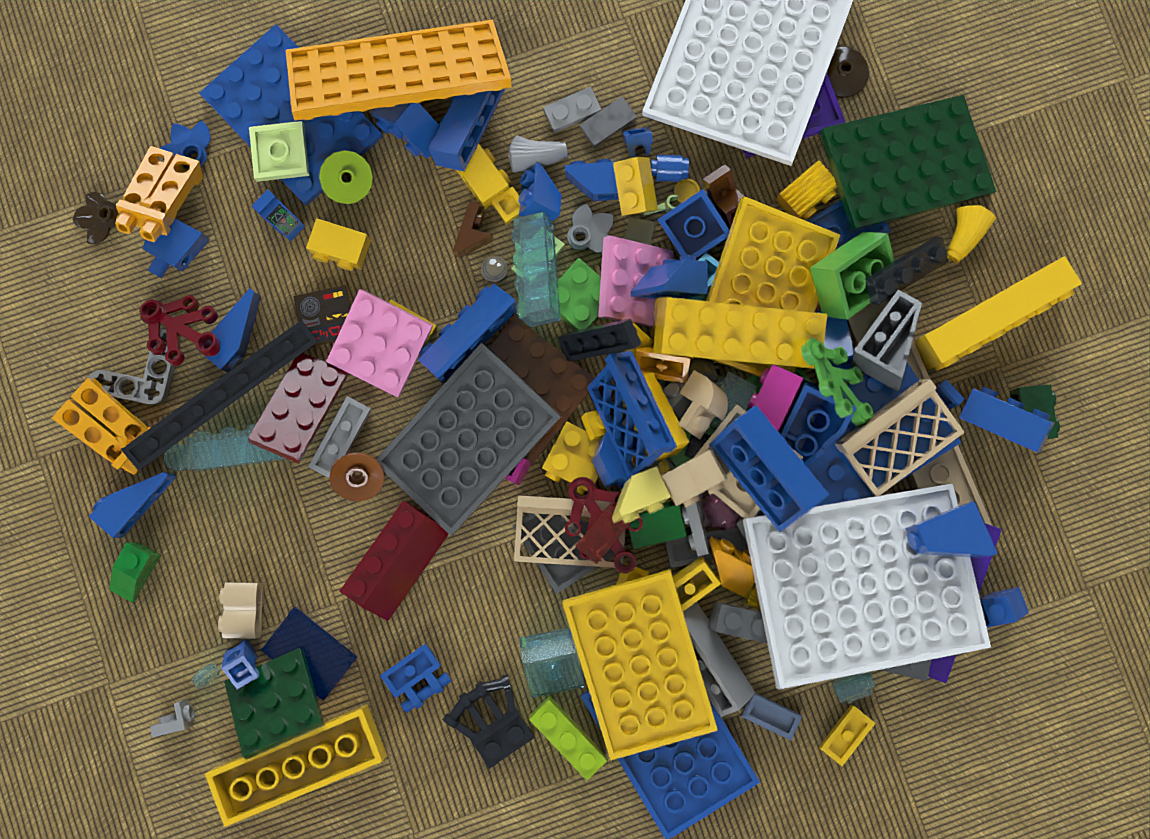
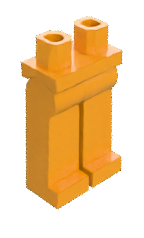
(157, 193)
(96, 433)

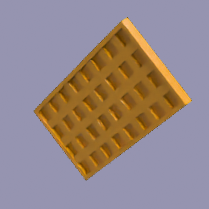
(395, 69)

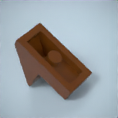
(469, 238)

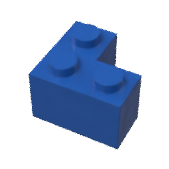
(411, 124)

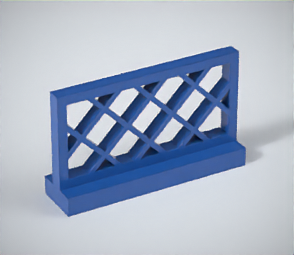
(640, 409)

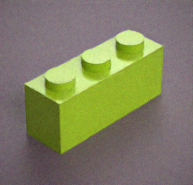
(568, 738)

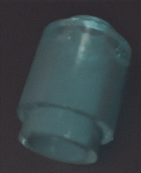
(853, 687)

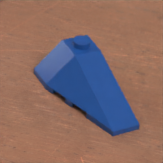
(813, 423)

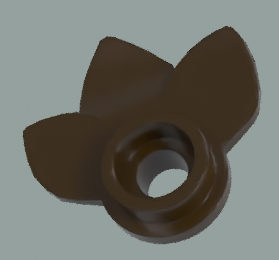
(95, 218)

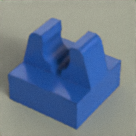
(636, 137)

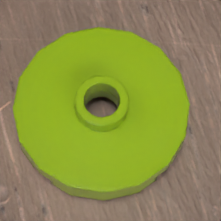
(331, 174)

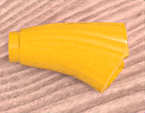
(971, 227)

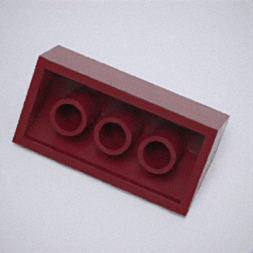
(394, 561)

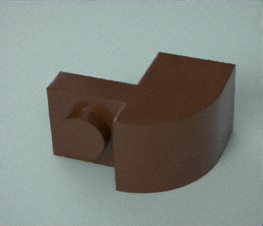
(723, 193)

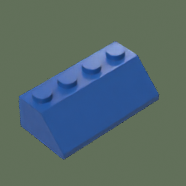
(473, 327)
(768, 468)

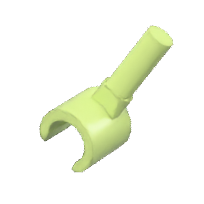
(665, 206)

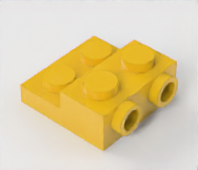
(572, 457)

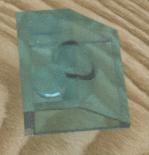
(551, 662)

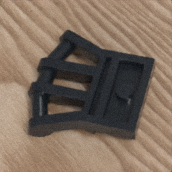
(502, 735)

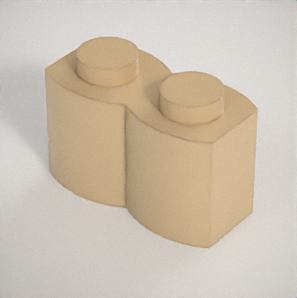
(694, 478)
(242, 610)

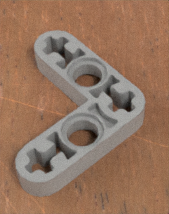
(144, 384)

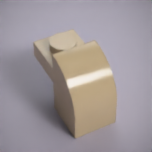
(706, 404)

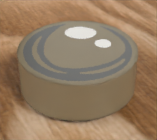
(494, 269)

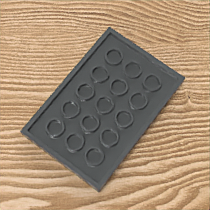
(467, 439)

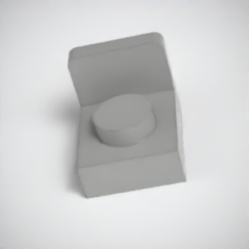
(169, 723)

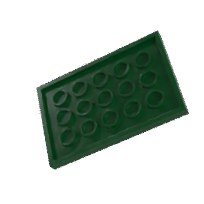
(907, 162)

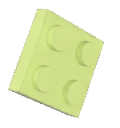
(279, 151)

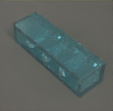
(536, 269)
(225, 450)

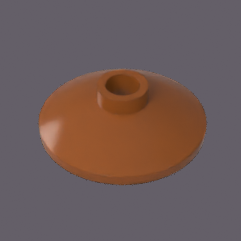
(354, 486)

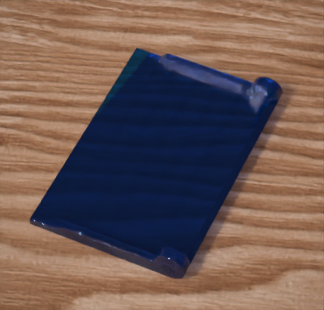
(325, 655)

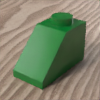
(132, 570)

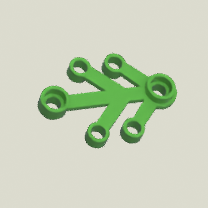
(817, 354)

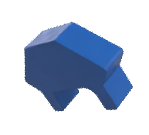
(608, 463)

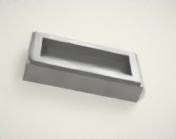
(608, 122)

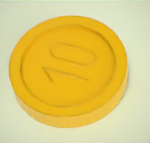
(685, 189)

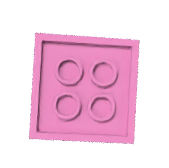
(622, 268)
(379, 343)

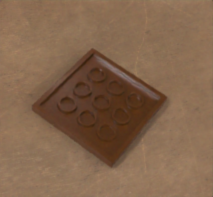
(545, 371)

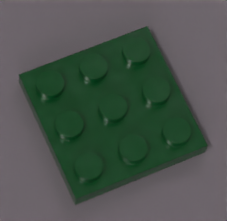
(275, 704)

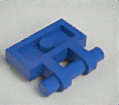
(410, 671)

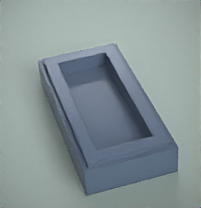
(772, 716)

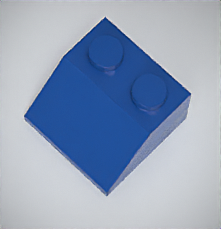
(674, 279)

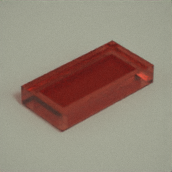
(601, 535)

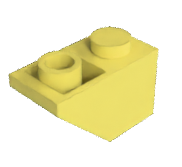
(639, 494)

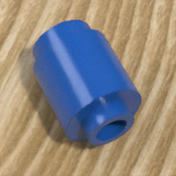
(670, 168)

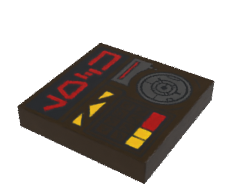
(323, 312)

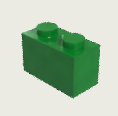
(658, 526)

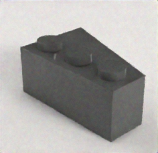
(888, 341)

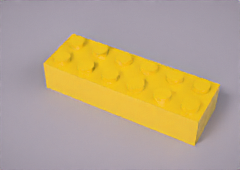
(998, 315)
(735, 332)
(296, 767)

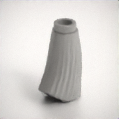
(525, 153)

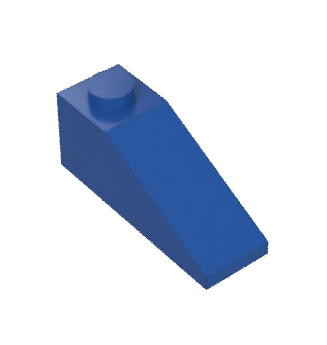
(235, 332)
(123, 509)

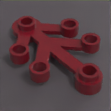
(155, 312)
(595, 512)

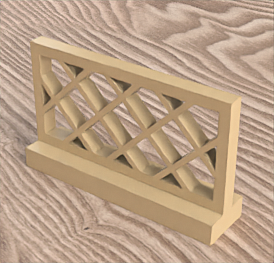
(890, 415)
(553, 506)

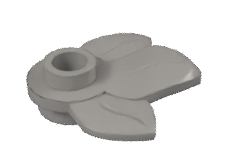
(593, 227)

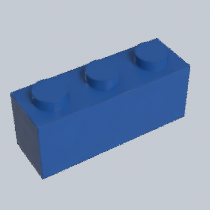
(1007, 419)

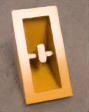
(664, 366)

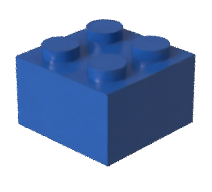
(695, 226)

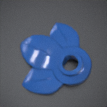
(188, 141)

